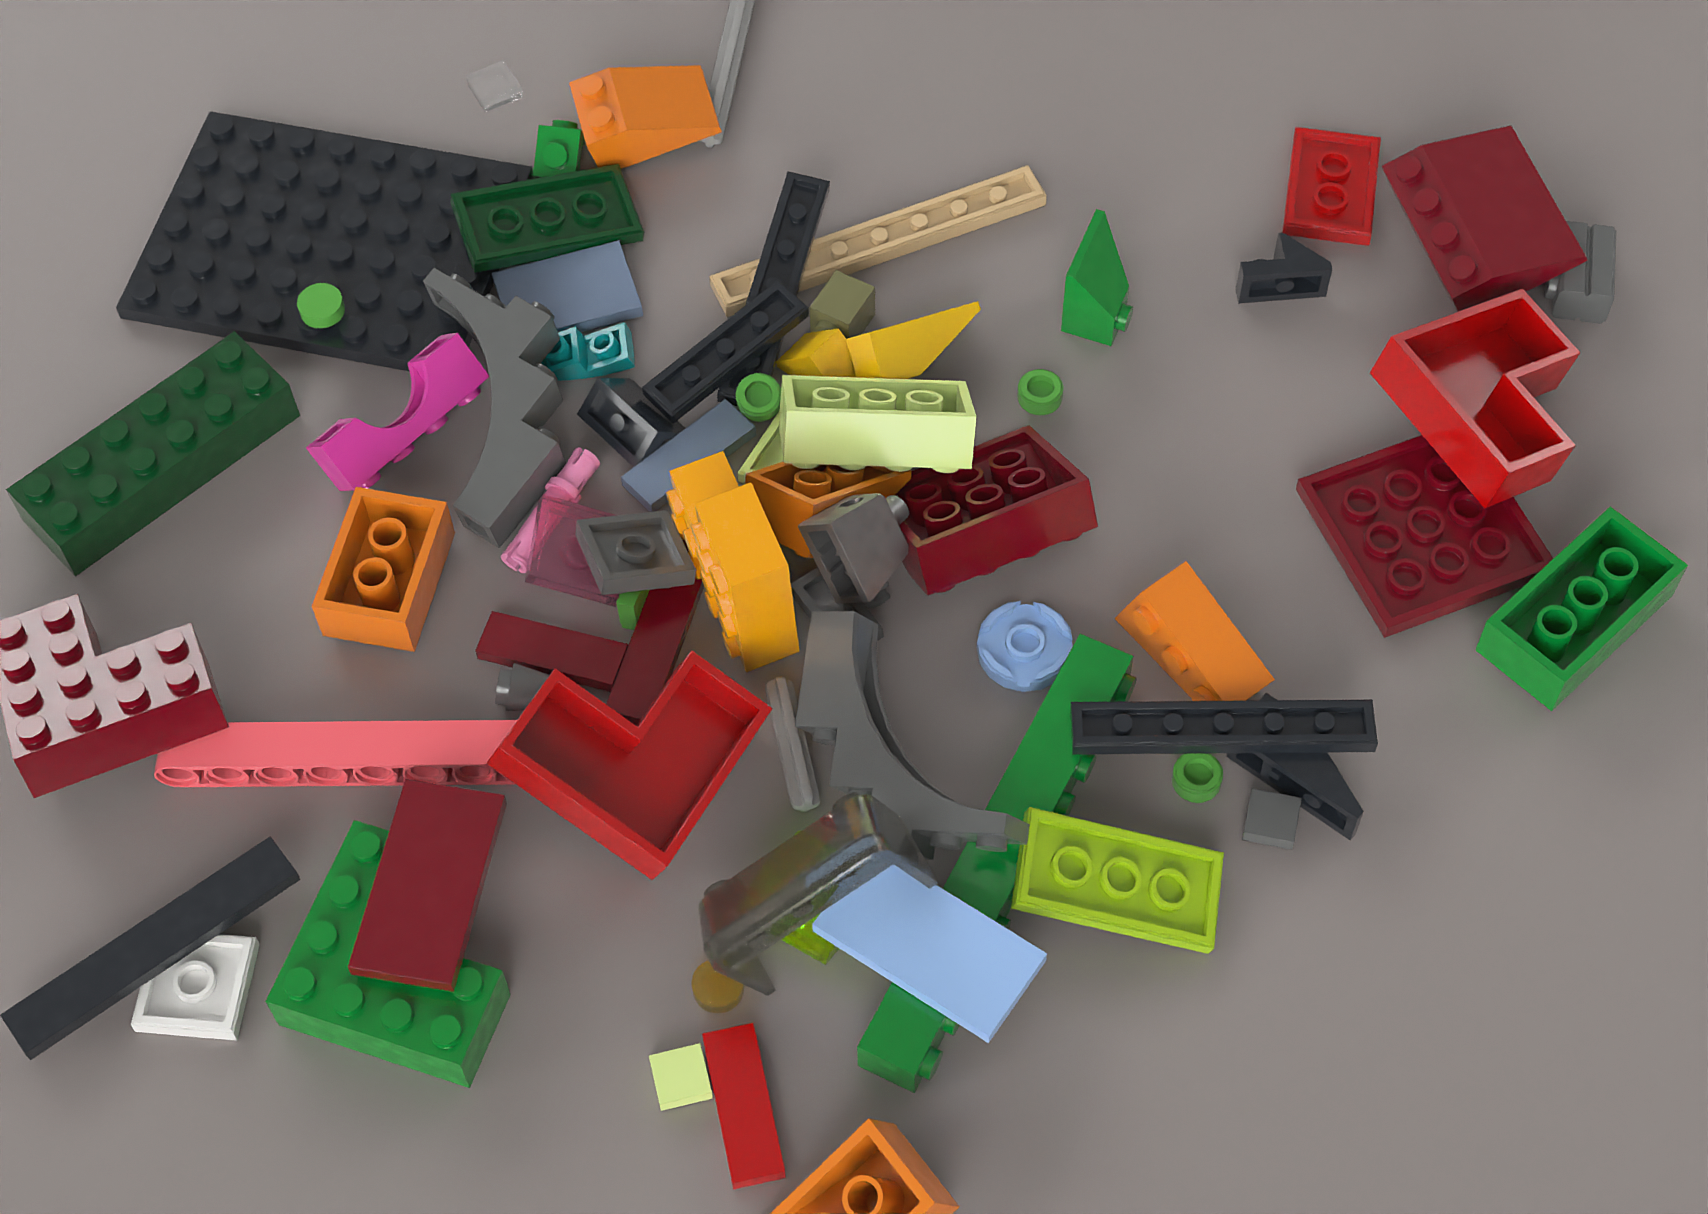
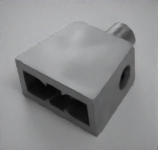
(857, 544)

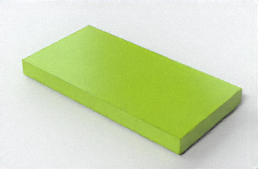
(1118, 881)

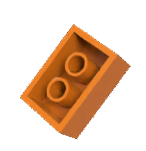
(384, 569)

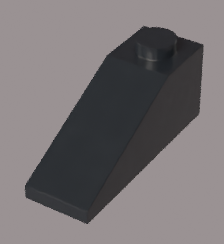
(1310, 778)

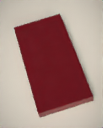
(428, 885)

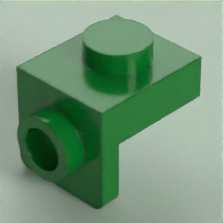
(558, 149)

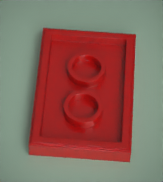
(1331, 186)

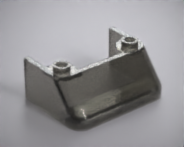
(801, 881)

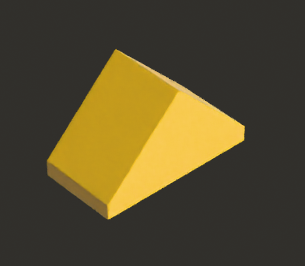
(818, 355)

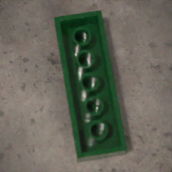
(154, 453)

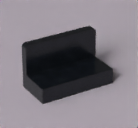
(626, 418)

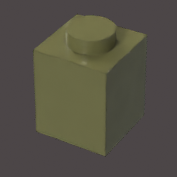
(843, 305)

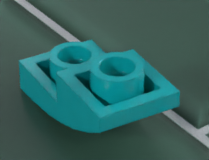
(591, 354)

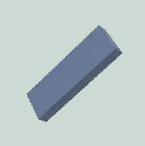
(716, 431)

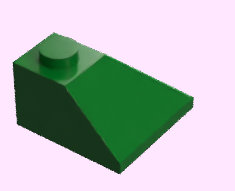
(1096, 287)

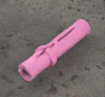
(566, 487)

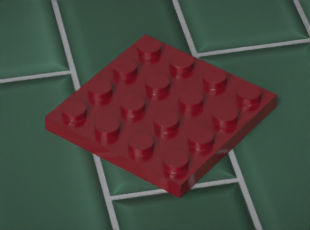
(1418, 535)

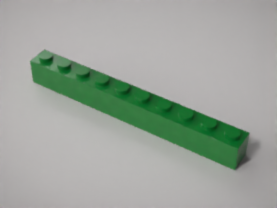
(906, 1031)

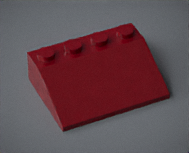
(1483, 215)
(999, 511)

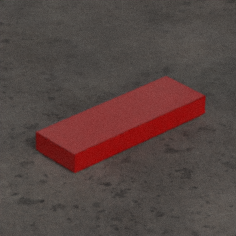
(743, 1106)

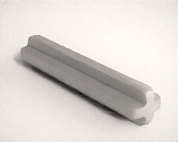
(792, 745)

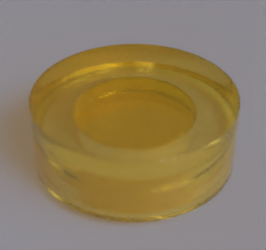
(714, 990)

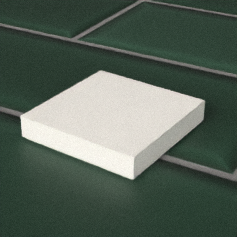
(201, 992)

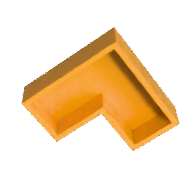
(736, 559)

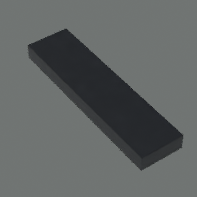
(725, 351)

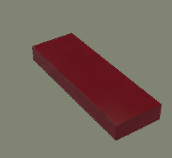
(543, 647)

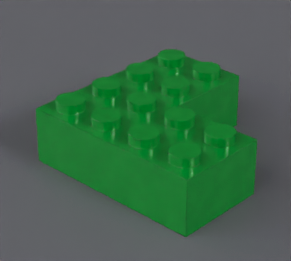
(391, 1020)

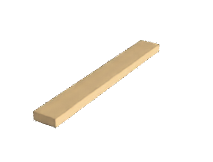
(898, 233)

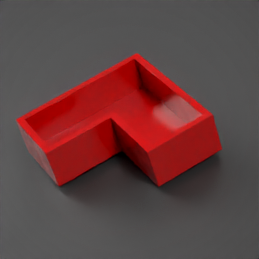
(1473, 391)
(628, 782)

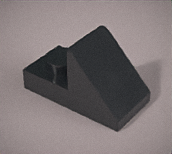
(1291, 275)

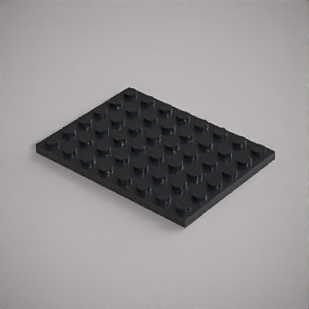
(297, 207)

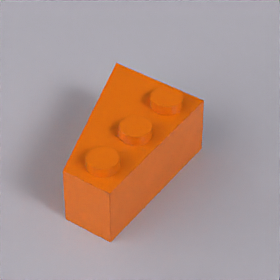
(1194, 639)

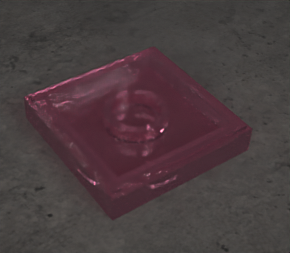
(555, 552)

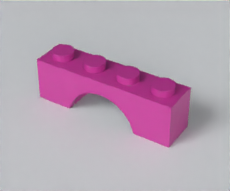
(440, 378)

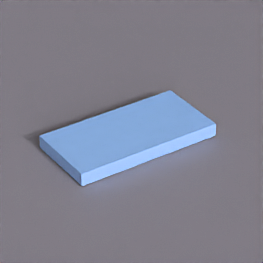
(934, 948)

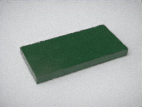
(545, 217)

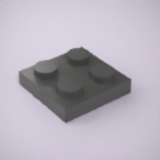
(635, 552)

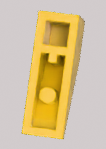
(908, 347)

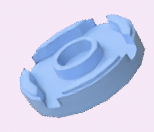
(1023, 645)

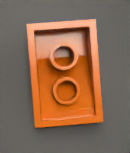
(643, 111)
(796, 494)
(871, 1175)

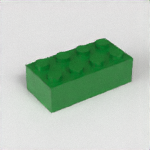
(1580, 608)

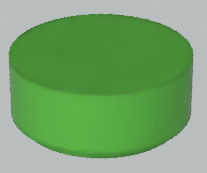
(320, 305)
(1040, 392)
(758, 397)
(1197, 777)

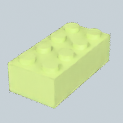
(876, 423)

